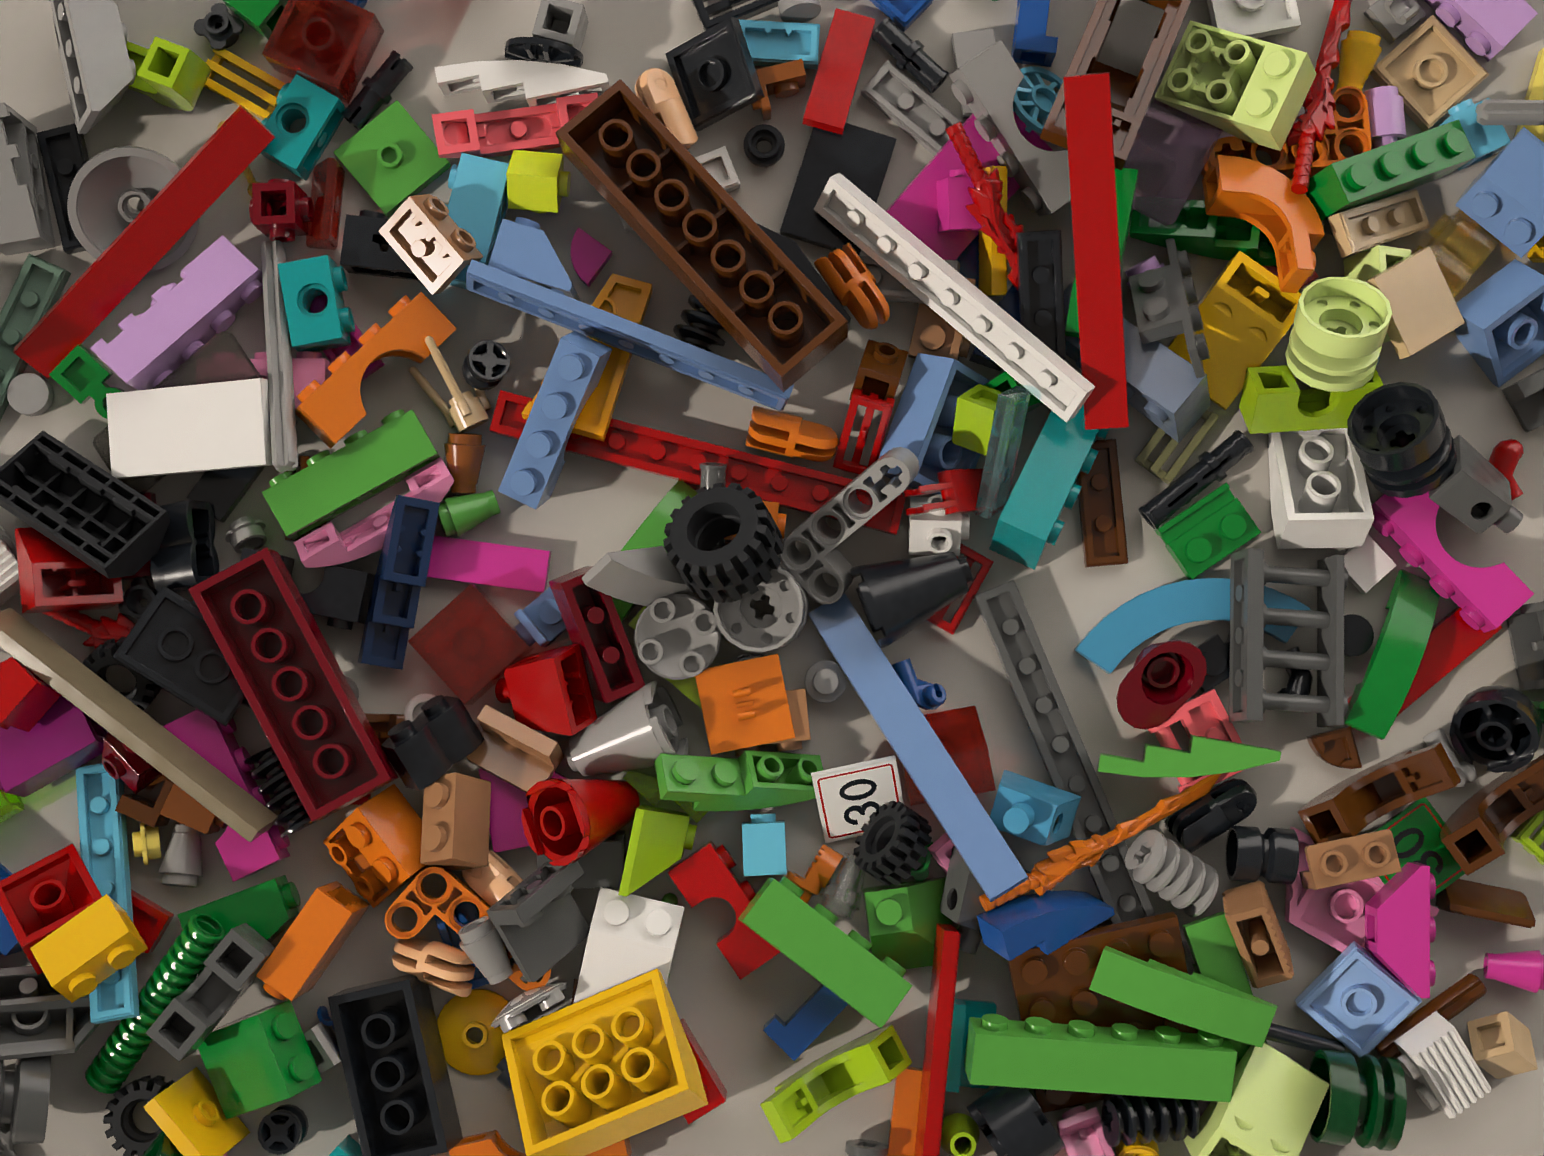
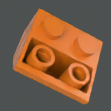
(379, 845)

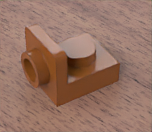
(780, 80)

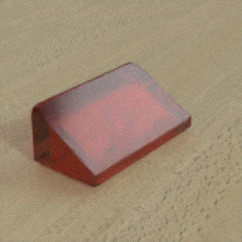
(327, 203)

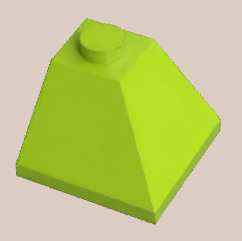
(655, 845)

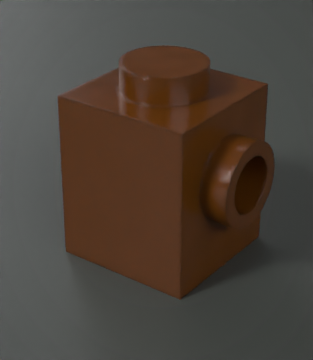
(880, 369)

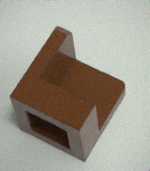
(147, 803)

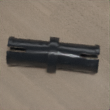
(909, 55)
(377, 90)

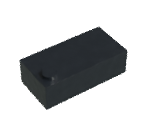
(395, 1068)

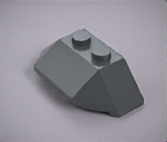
(38, 1018)

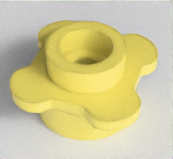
(147, 843)

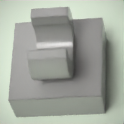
(1394, 17)

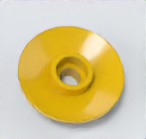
(454, 1023)

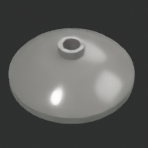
(101, 196)

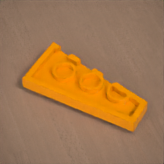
(628, 300)

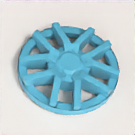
(1035, 97)

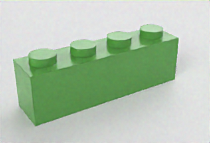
(350, 474)
(825, 951)

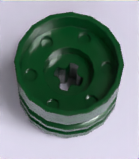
(1361, 1100)

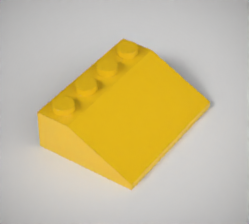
(602, 1070)

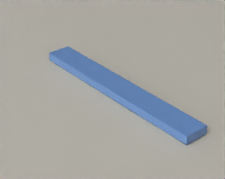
(625, 335)
(919, 748)

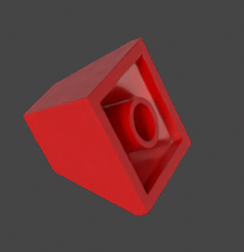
(46, 897)

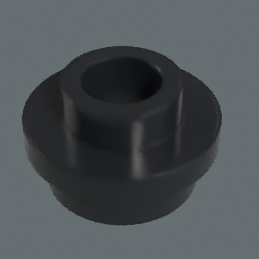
(764, 133)

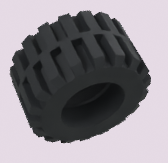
(704, 523)

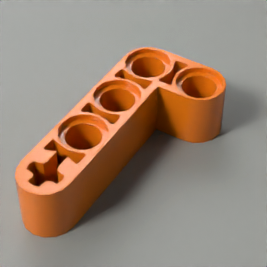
(1349, 131)
(444, 907)

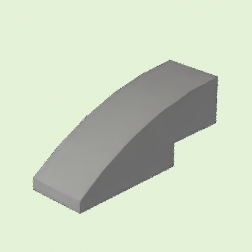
(637, 576)

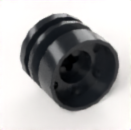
(1402, 439)

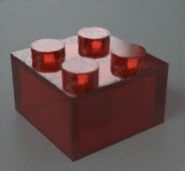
(324, 44)
(470, 644)

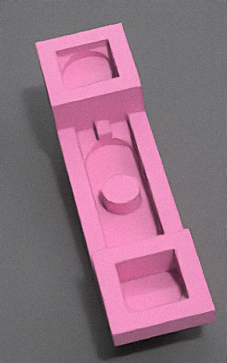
(329, 547)

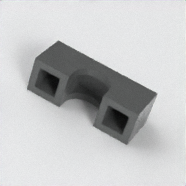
(214, 992)

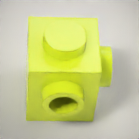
(537, 181)

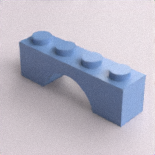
(563, 393)

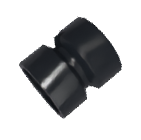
(1258, 854)

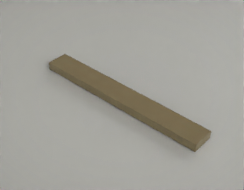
(133, 727)

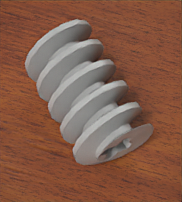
(1172, 872)

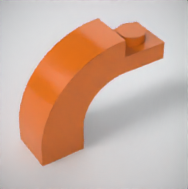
(1265, 199)

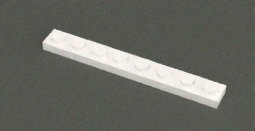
(954, 298)

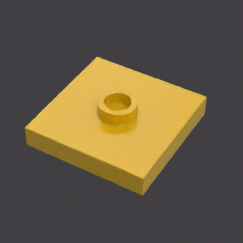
(194, 1118)

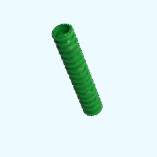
(168, 981)

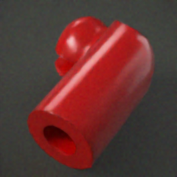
(1505, 459)

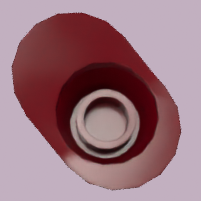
(1160, 683)

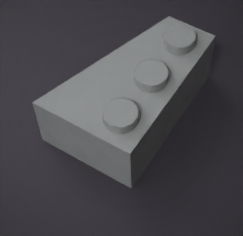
(23, 192)

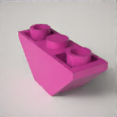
(1402, 929)

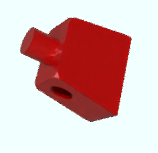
(549, 691)

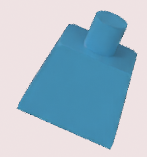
(1031, 808)

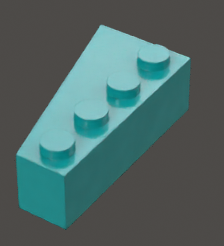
(1045, 489)

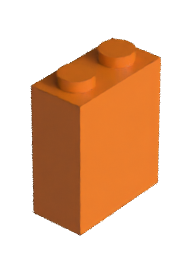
(312, 941)

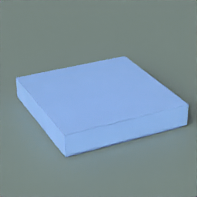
(1357, 1000)

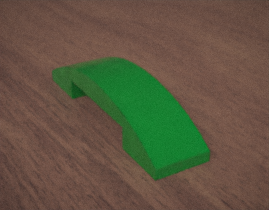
(1395, 656)

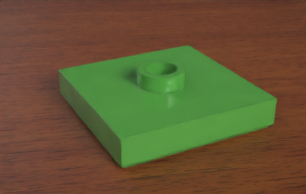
(392, 158)

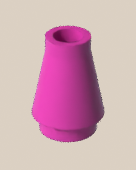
(1517, 969)

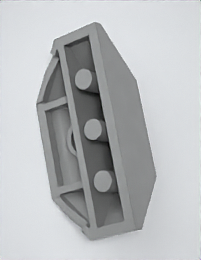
(92, 57)

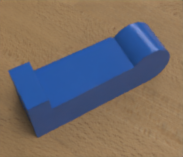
(1029, 38)
(805, 1022)

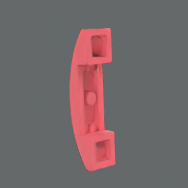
(505, 130)

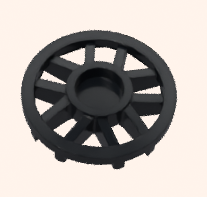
(542, 51)

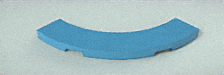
(1168, 607)

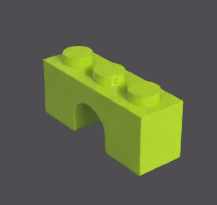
(1276, 404)

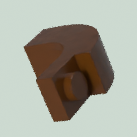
(1377, 791)
(1483, 822)

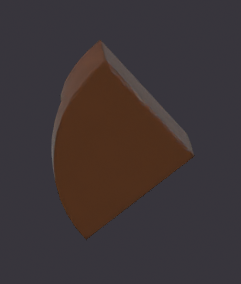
(1336, 747)

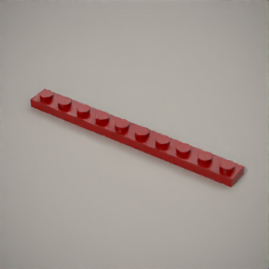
(681, 460)

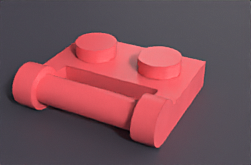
(1200, 717)

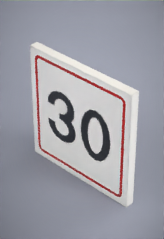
(853, 793)

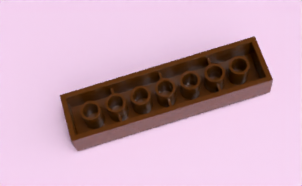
(702, 235)

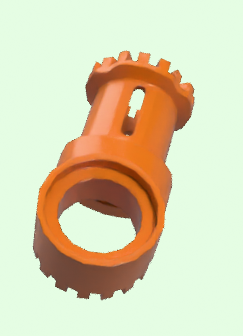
(818, 874)

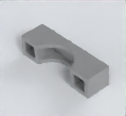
(989, 89)

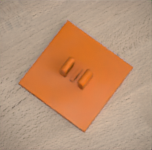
(744, 704)

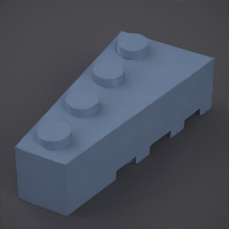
(1157, 381)

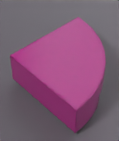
(588, 256)

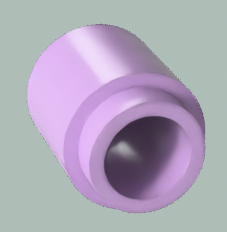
(1385, 115)

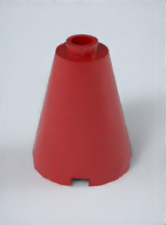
(576, 815)

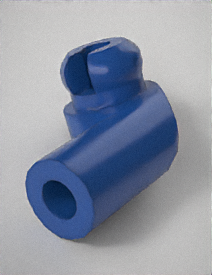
(925, 694)

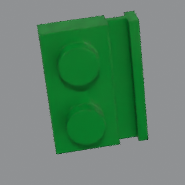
(1207, 531)

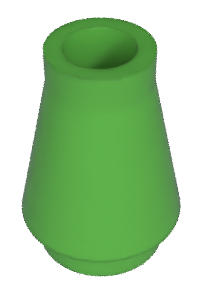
(465, 512)

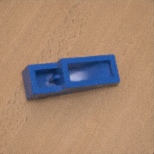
(1041, 921)

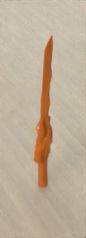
(1088, 852)

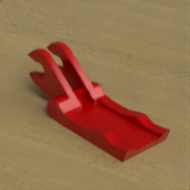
(958, 492)

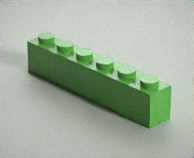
(1099, 1058)

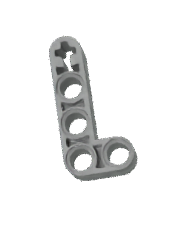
(852, 515)

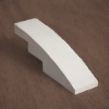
(520, 78)

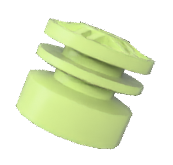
(1338, 333)

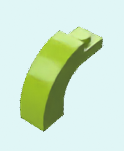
(168, 73)
(833, 1079)

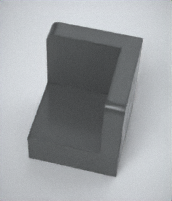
(1527, 400)

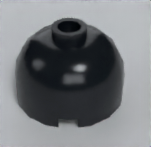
(1496, 728)

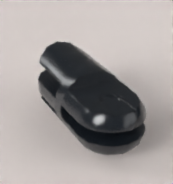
(1212, 814)

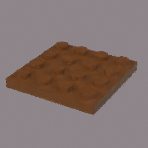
(1059, 984)

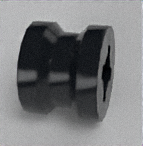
(490, 356)
(275, 1135)

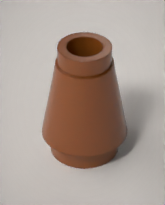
(464, 460)

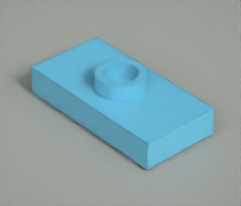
(782, 42)

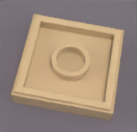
(1429, 72)
(1419, 302)

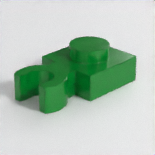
(85, 378)

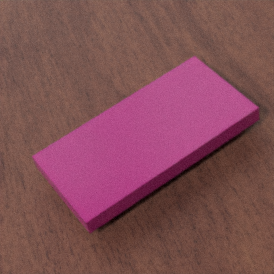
(918, 202)

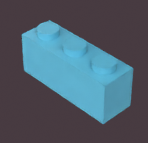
(478, 203)

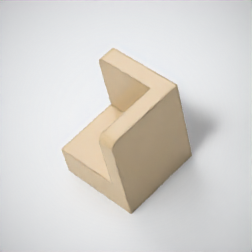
(1502, 1045)

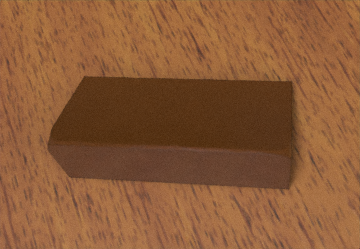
(1486, 903)

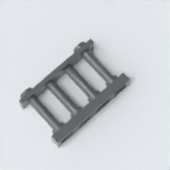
(1249, 656)

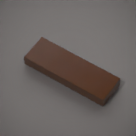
(1102, 509)

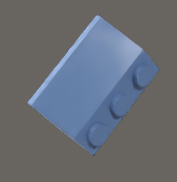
(927, 418)

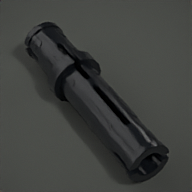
(1210, 467)

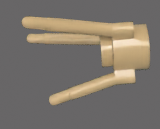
(466, 410)

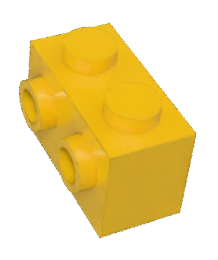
(89, 949)

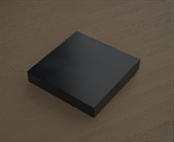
(715, 74)

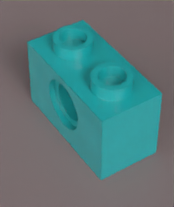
(303, 149)
(300, 285)

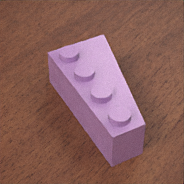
(182, 316)

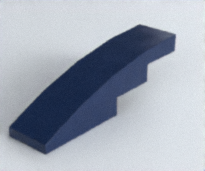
(398, 582)

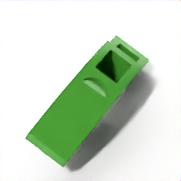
(738, 784)

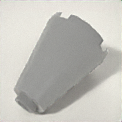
(629, 734)

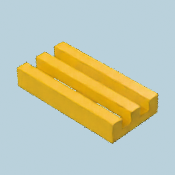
(216, 68)

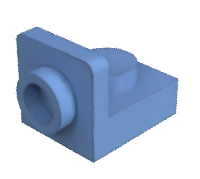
(540, 620)

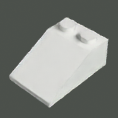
(1317, 490)
(627, 940)

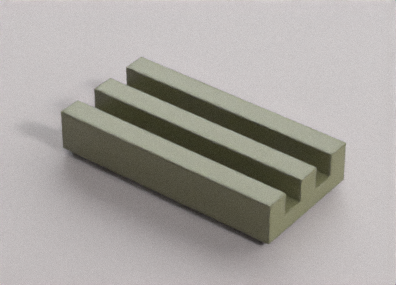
(1155, 468)

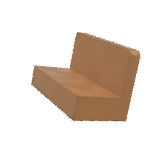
(514, 751)

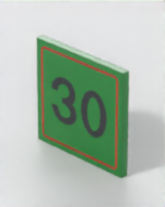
(1418, 840)

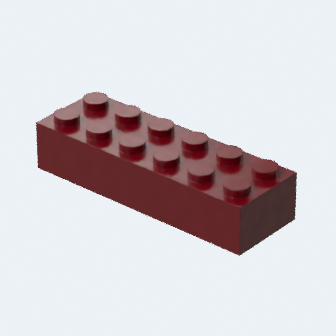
(293, 683)

